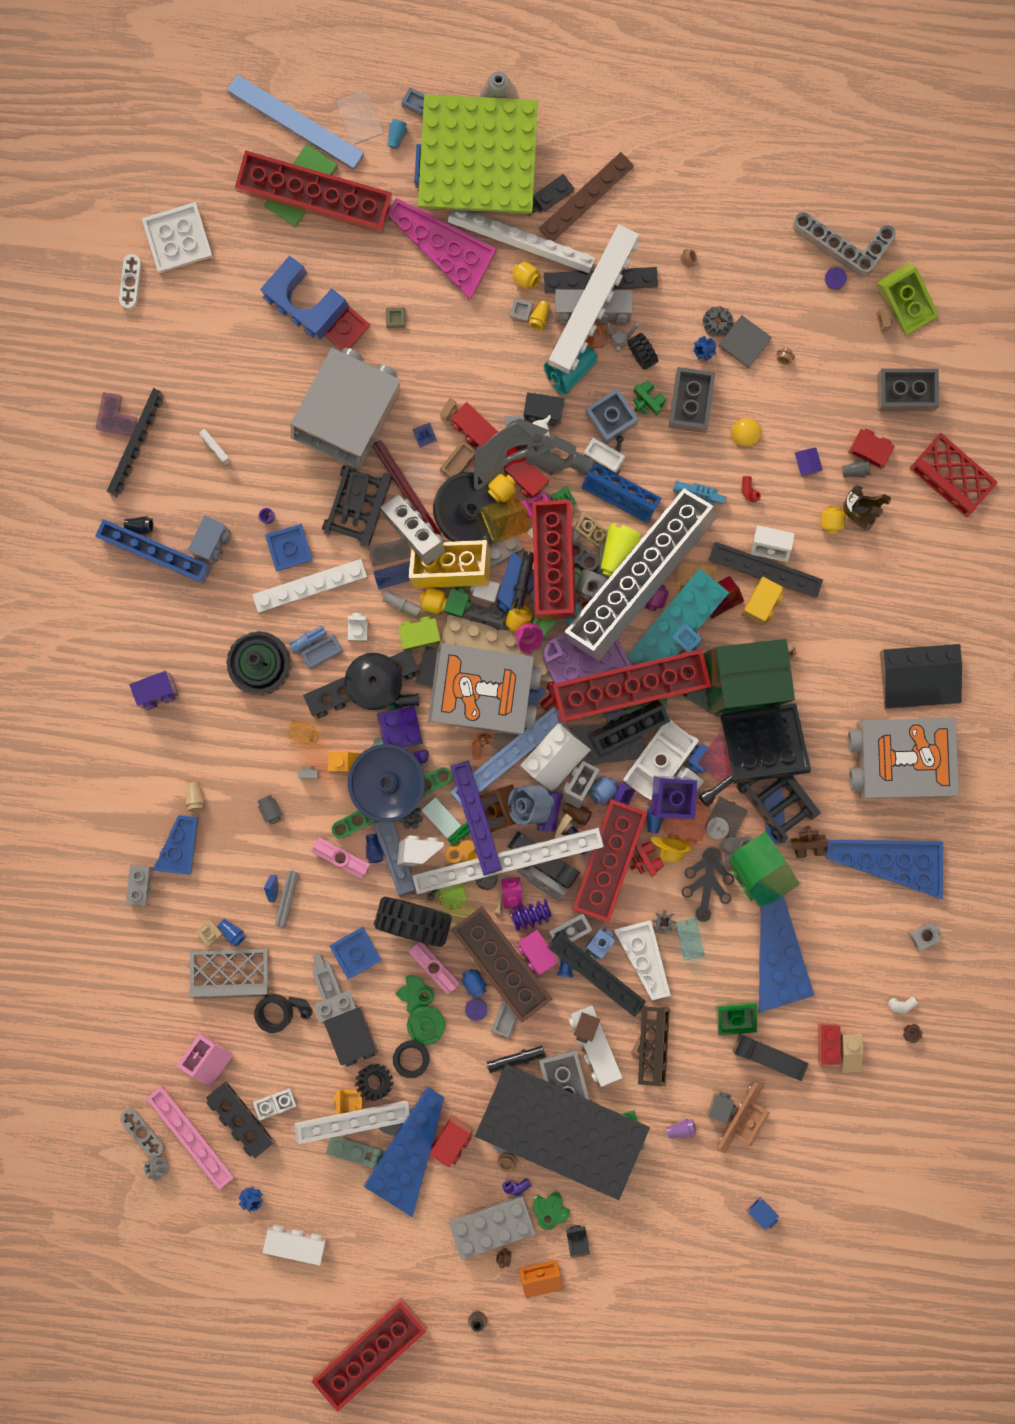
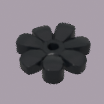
(415, 818)

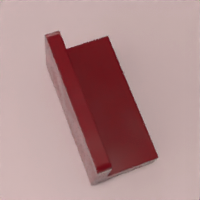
(731, 600)

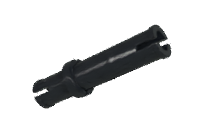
(522, 582)
(524, 1056)

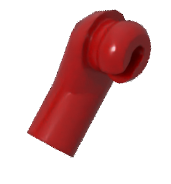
(748, 491)
(548, 701)

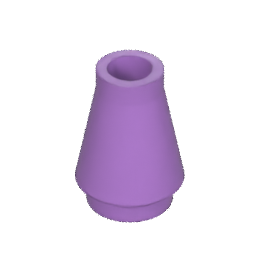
(682, 1129)

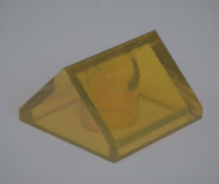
(505, 519)

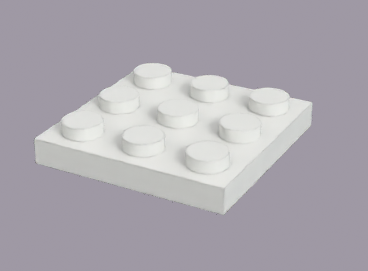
(177, 237)

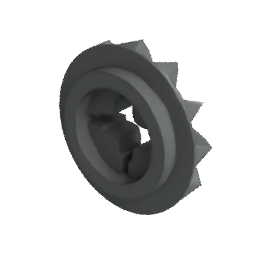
(710, 325)

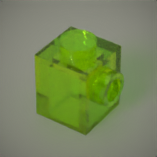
(453, 896)

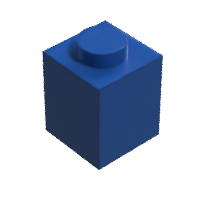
(763, 1213)

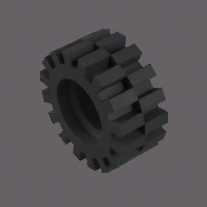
(642, 351)
(364, 1087)

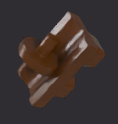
(808, 840)

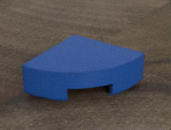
(271, 888)

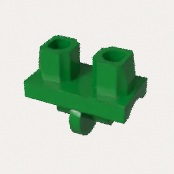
(642, 392)

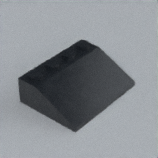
(921, 676)

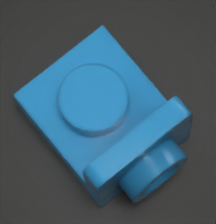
(687, 637)

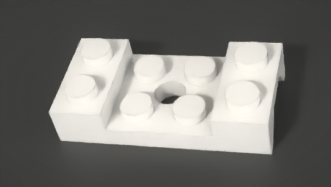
(668, 741)

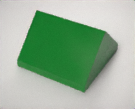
(736, 1018)

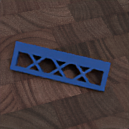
(619, 494)

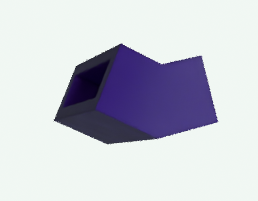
(808, 461)

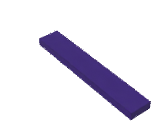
(476, 818)

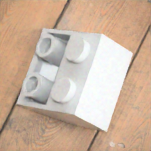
(415, 851)

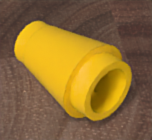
(539, 316)

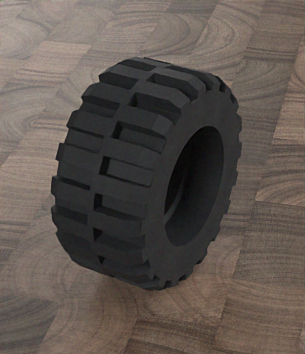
(412, 921)

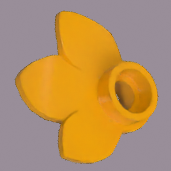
(464, 850)

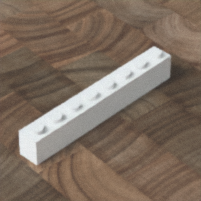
(593, 299)

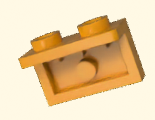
(348, 1100)

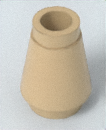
(194, 797)

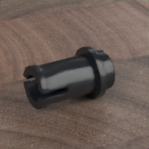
(407, 700)

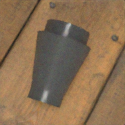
(857, 469)

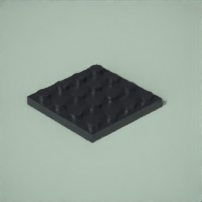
(765, 743)

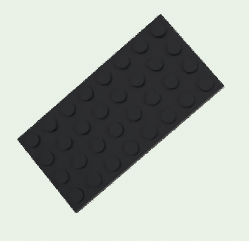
(562, 1131)

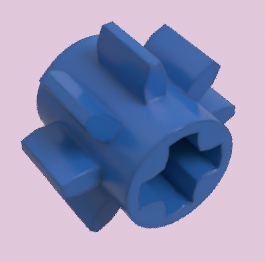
(705, 348)
(250, 1199)

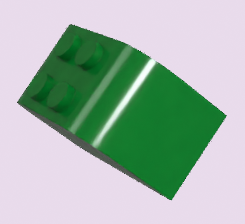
(762, 870)

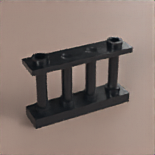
(370, 519)
(796, 794)

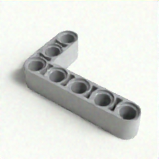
(843, 245)

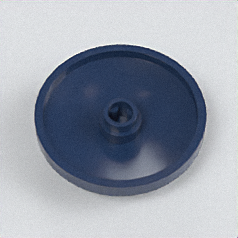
(386, 783)

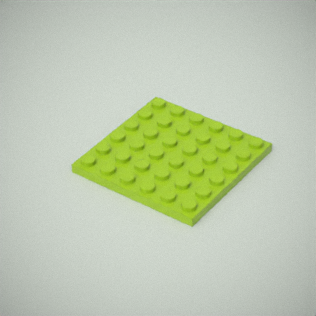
(478, 154)

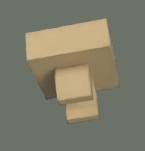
(209, 932)

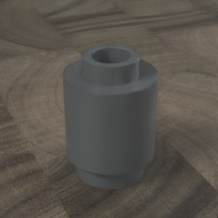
(269, 809)

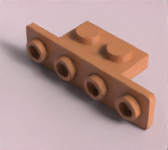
(747, 1121)

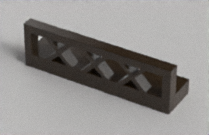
(661, 1046)

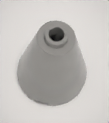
(499, 86)

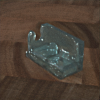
(690, 939)

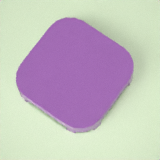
(569, 662)

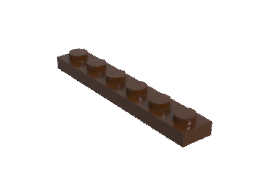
(586, 197)

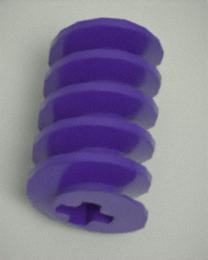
(531, 915)

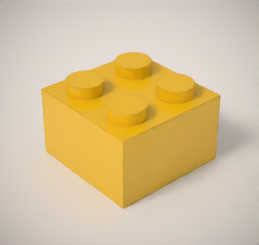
(762, 601)

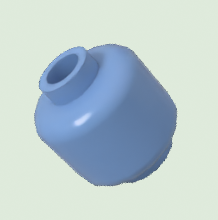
(603, 790)

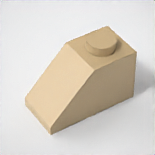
(851, 1052)

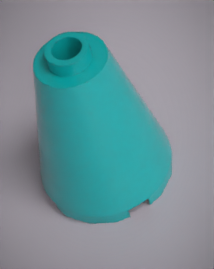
(566, 382)

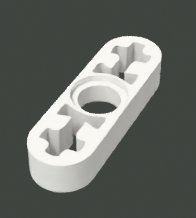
(136, 269)

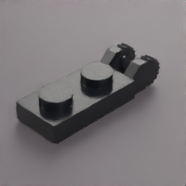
(355, 496)

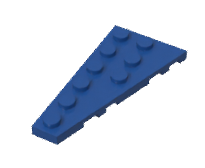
(781, 964)

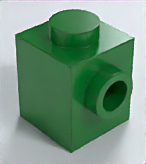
(457, 602)

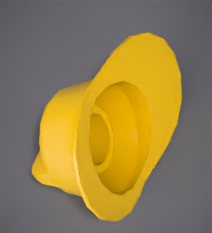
(671, 849)

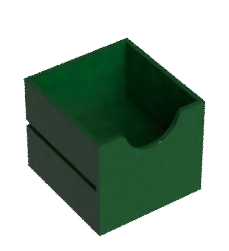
(749, 676)

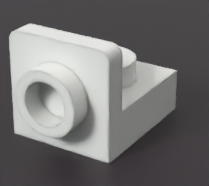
(357, 627)

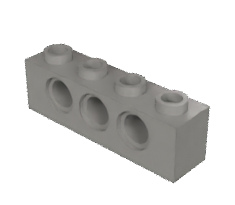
(413, 529)

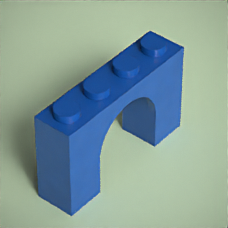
(315, 319)

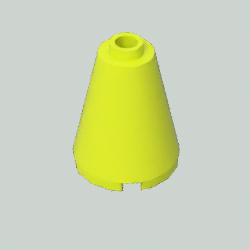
(617, 547)

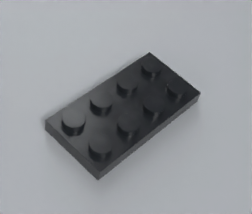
(625, 752)

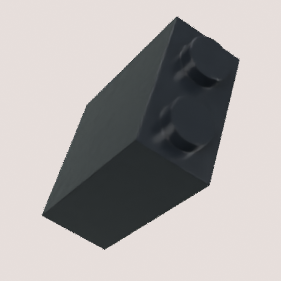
(351, 1037)

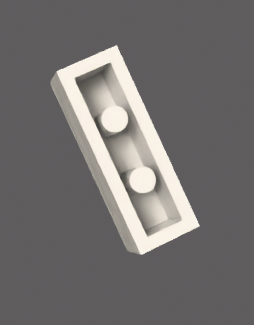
(294, 1245)

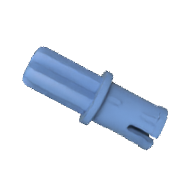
(307, 639)

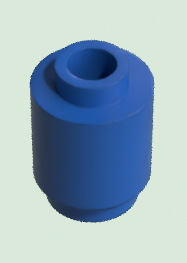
(473, 983)

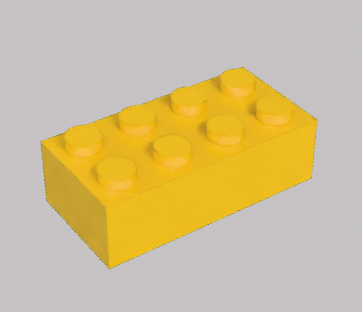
(461, 565)

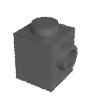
(721, 1107)

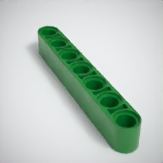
(348, 821)

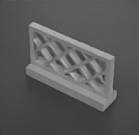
(228, 991)

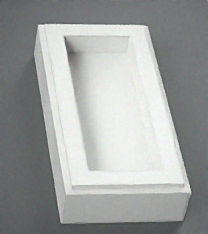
(214, 446)
(604, 455)

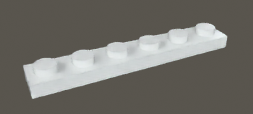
(309, 586)
(351, 1122)

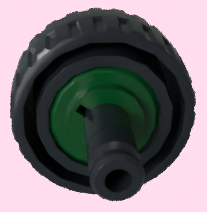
(259, 663)

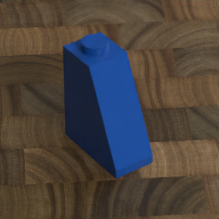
(510, 579)

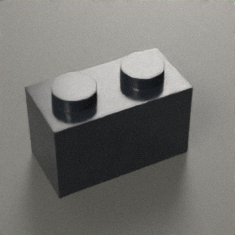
(540, 406)

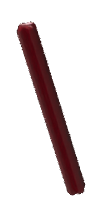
(403, 484)

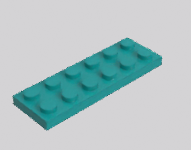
(692, 606)

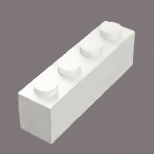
(598, 1052)

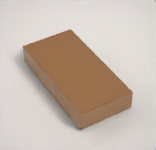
(458, 459)

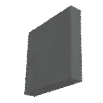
(745, 341)

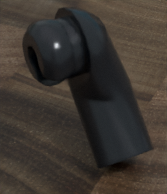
(302, 1005)

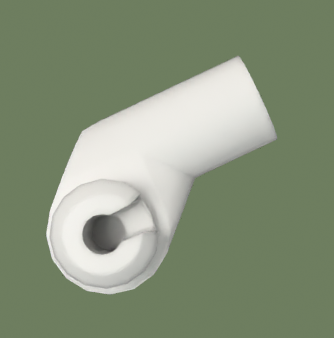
(902, 1007)

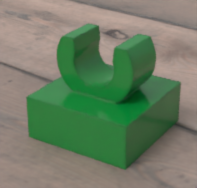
(563, 494)

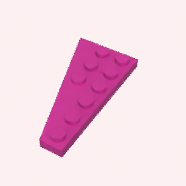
(450, 249)

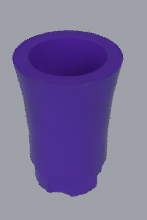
(550, 824)

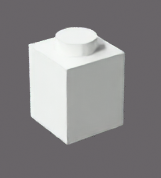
(486, 593)

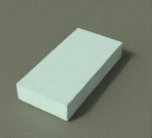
(441, 817)

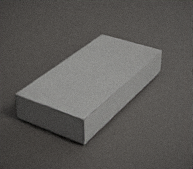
(504, 1021)

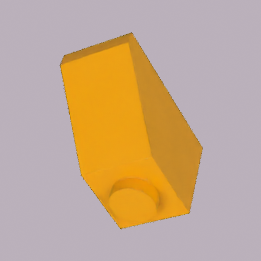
(341, 761)

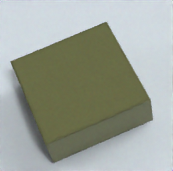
(395, 317)

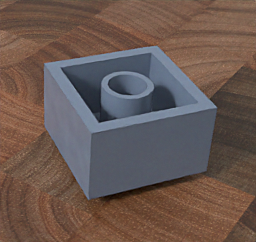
(611, 416)
(209, 540)

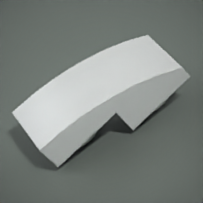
(274, 1104)

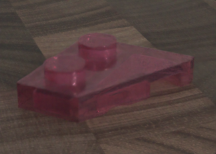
(716, 759)

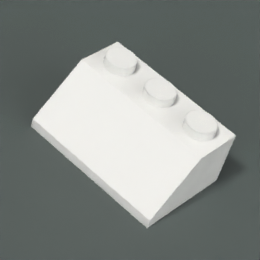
(556, 757)

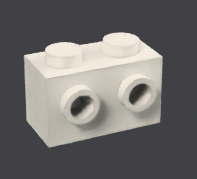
(771, 542)

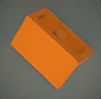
(541, 1278)

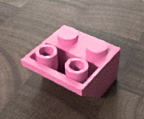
(205, 1059)

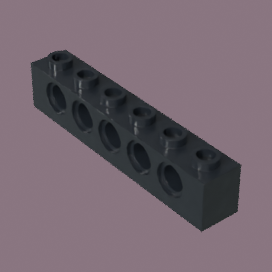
(314, 698)

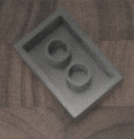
(908, 389)
(691, 400)

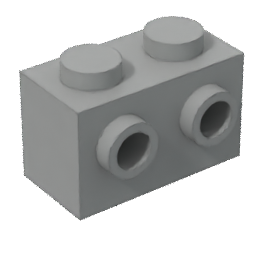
(580, 786)

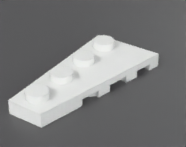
(643, 952)

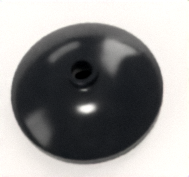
(383, 691)

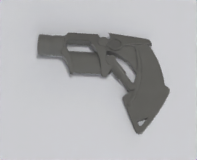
(491, 456)

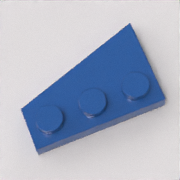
(179, 848)

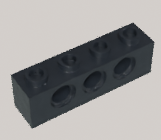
(629, 727)
(239, 1108)

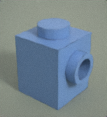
(601, 942)

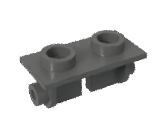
(480, 614)

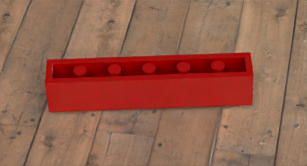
(479, 431)

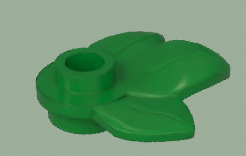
(413, 993)
(552, 1208)

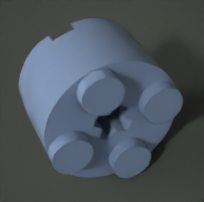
(530, 804)

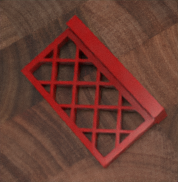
(946, 488)

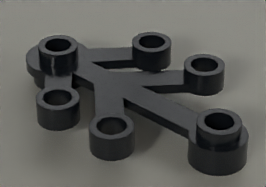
(708, 881)

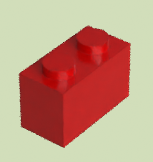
(871, 448)
(829, 1044)

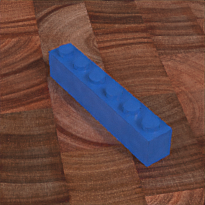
(153, 551)

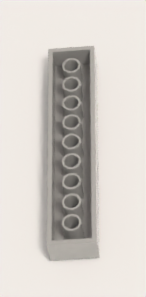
(641, 574)

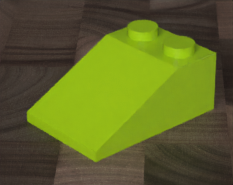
(907, 298)

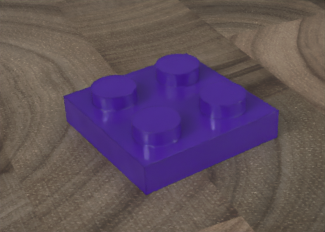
(400, 727)

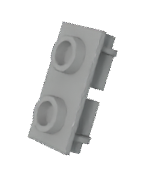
(334, 1006)

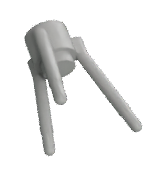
(619, 338)

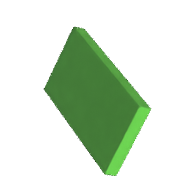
(309, 159)

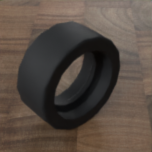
(263, 1023)
(396, 1059)

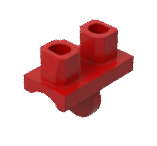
(653, 866)

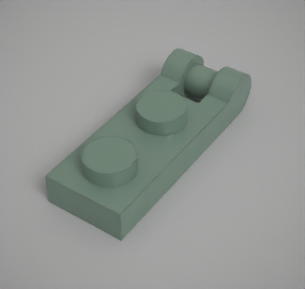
(353, 1151)

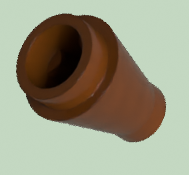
(580, 815)

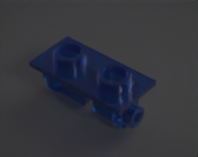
(392, 575)

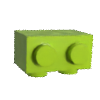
(419, 634)

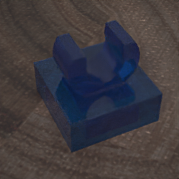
(424, 435)

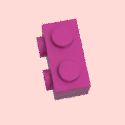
(537, 952)

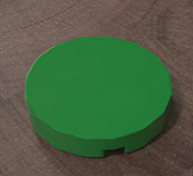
(426, 1024)

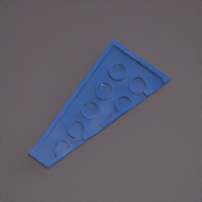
(901, 862)
(403, 1164)

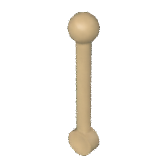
(498, 911)

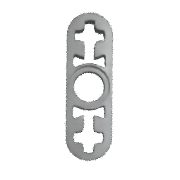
(137, 1117)

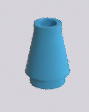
(396, 132)

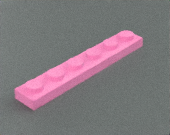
(190, 1137)

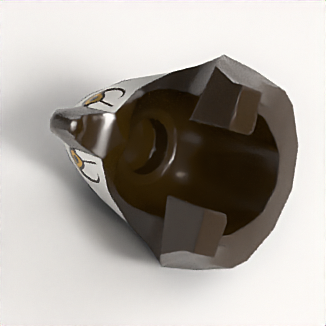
(864, 509)

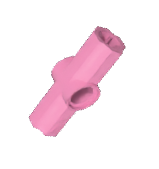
(352, 863)
(443, 976)

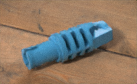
(704, 492)

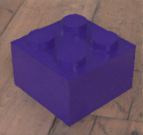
(154, 690)
(673, 797)

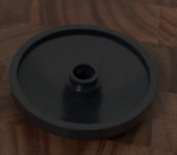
(458, 509)

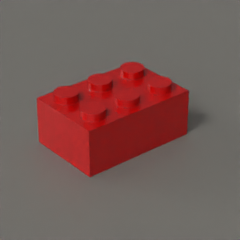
(450, 1141)

